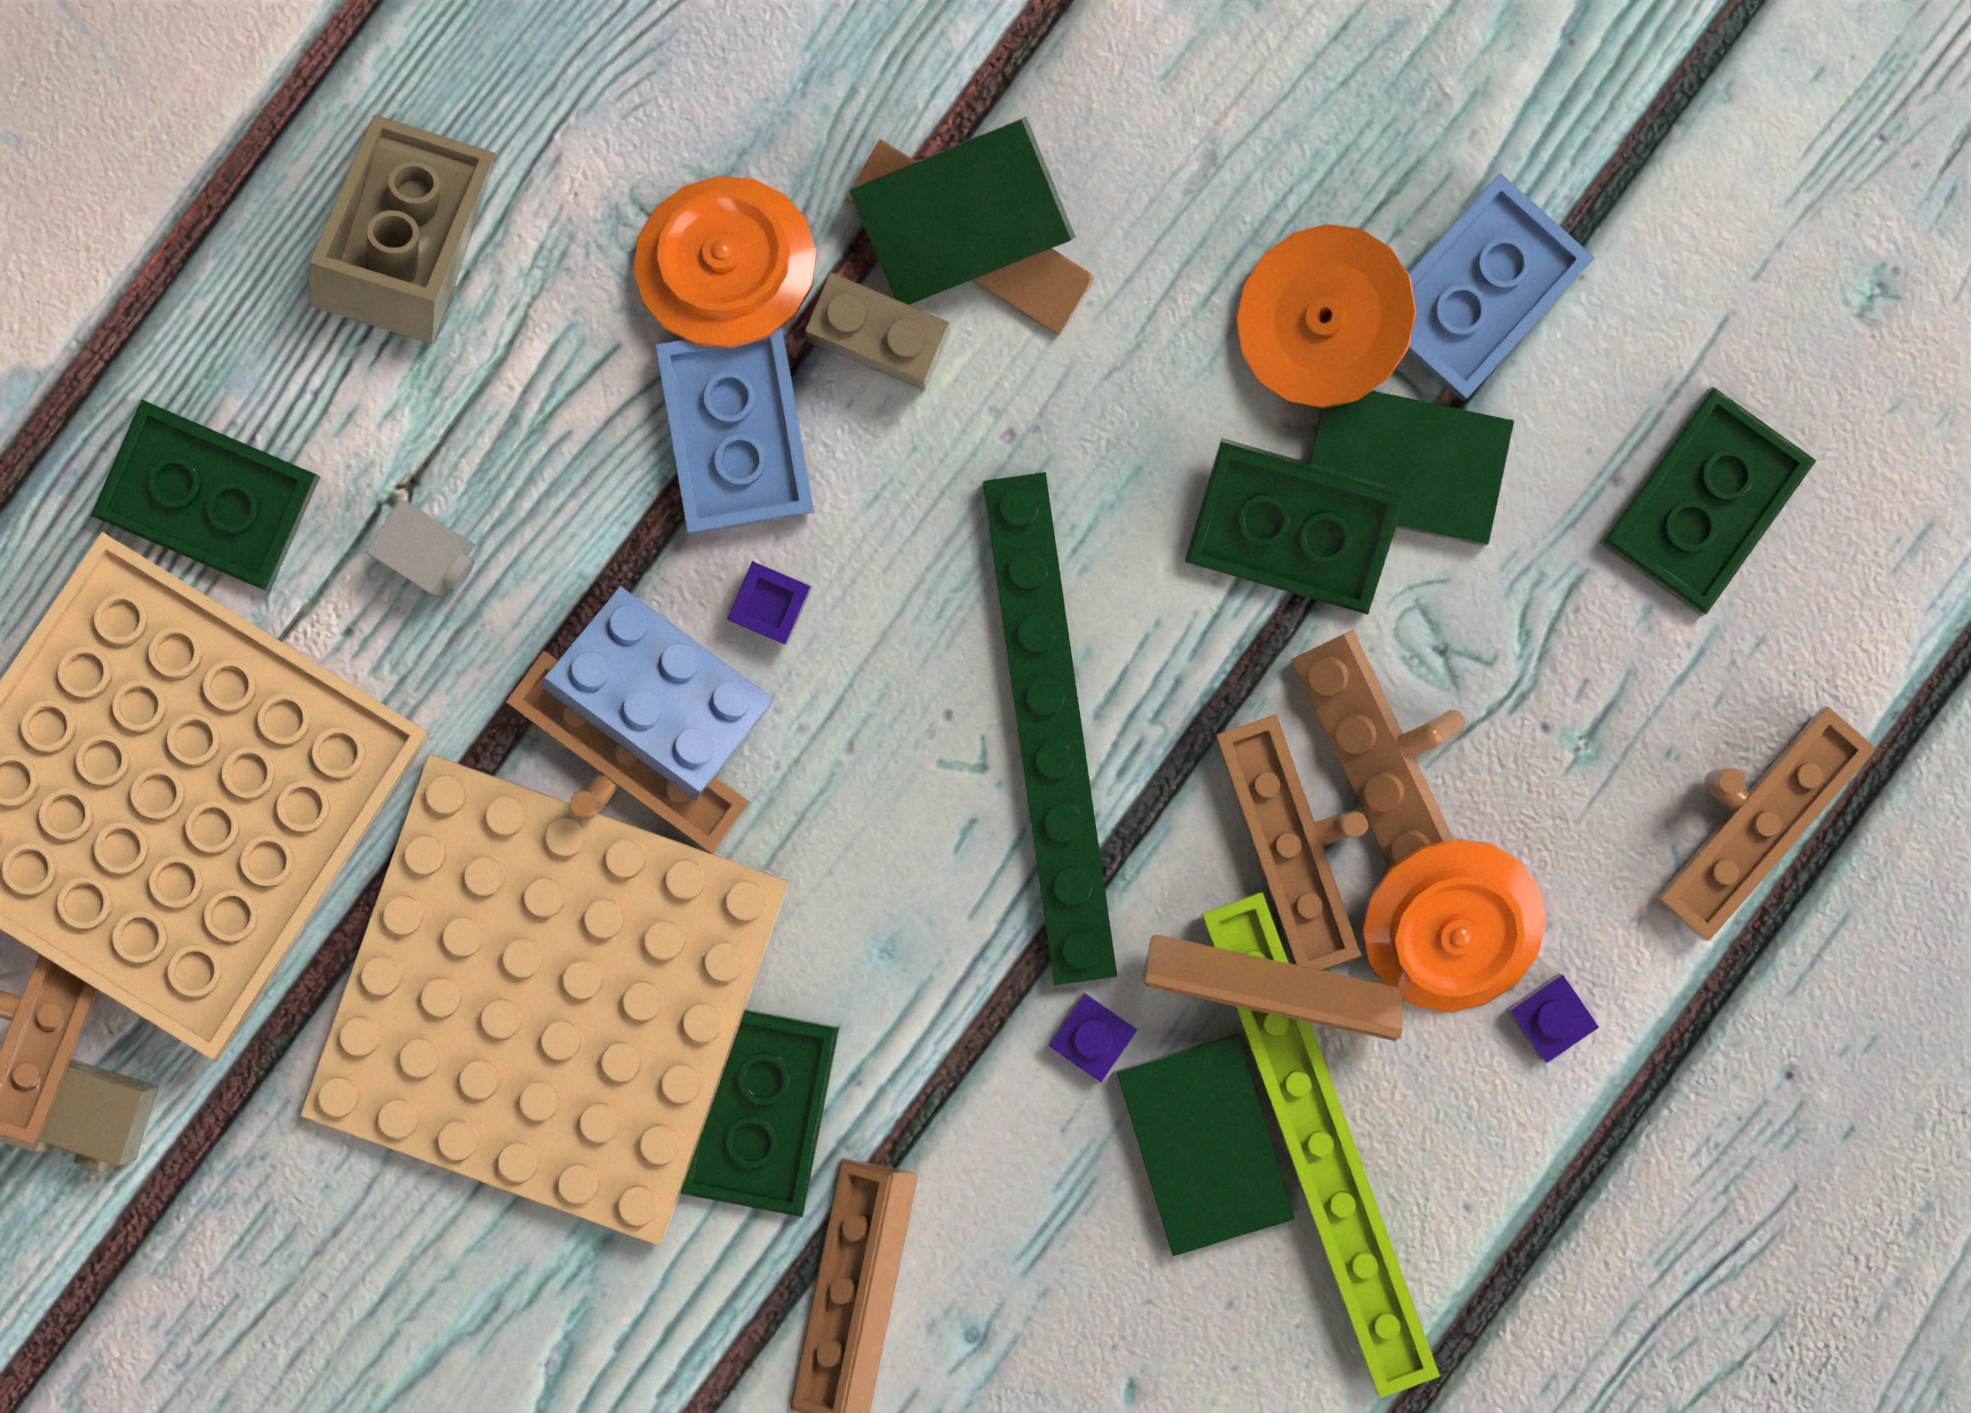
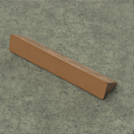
(1040, 286)
(1274, 987)
(854, 1288)

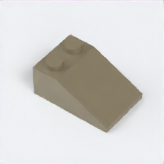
(399, 229)

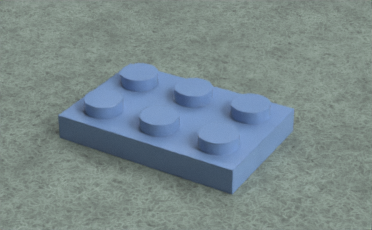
(1488, 285)
(735, 433)
(657, 692)

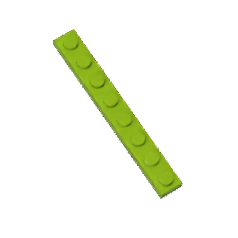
(1328, 1167)

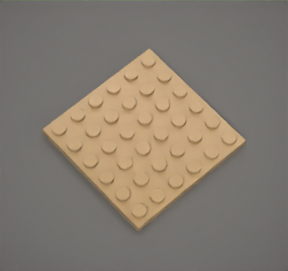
(178, 793)
(545, 999)

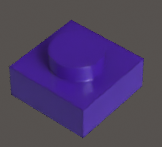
(769, 603)
(1552, 1018)
(1092, 1037)

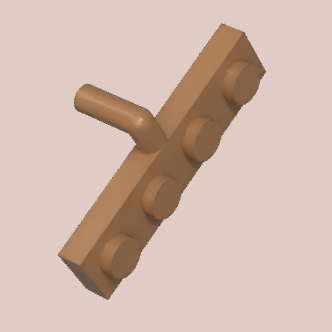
(1373, 747)
(702, 820)
(1763, 821)
(1291, 843)
(39, 1048)

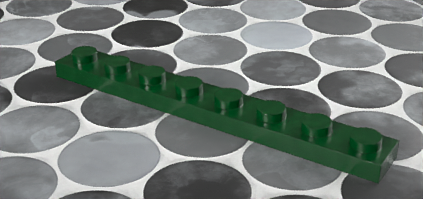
(1049, 728)

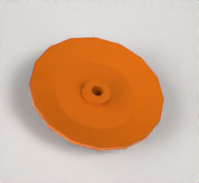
(725, 262)
(1326, 316)
(1454, 924)

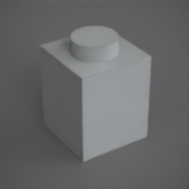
(423, 550)

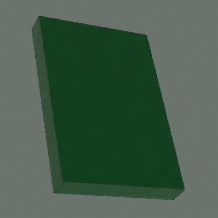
(963, 212)
(1436, 453)
(205, 495)
(1707, 501)
(1295, 526)
(766, 1115)
(1205, 1144)

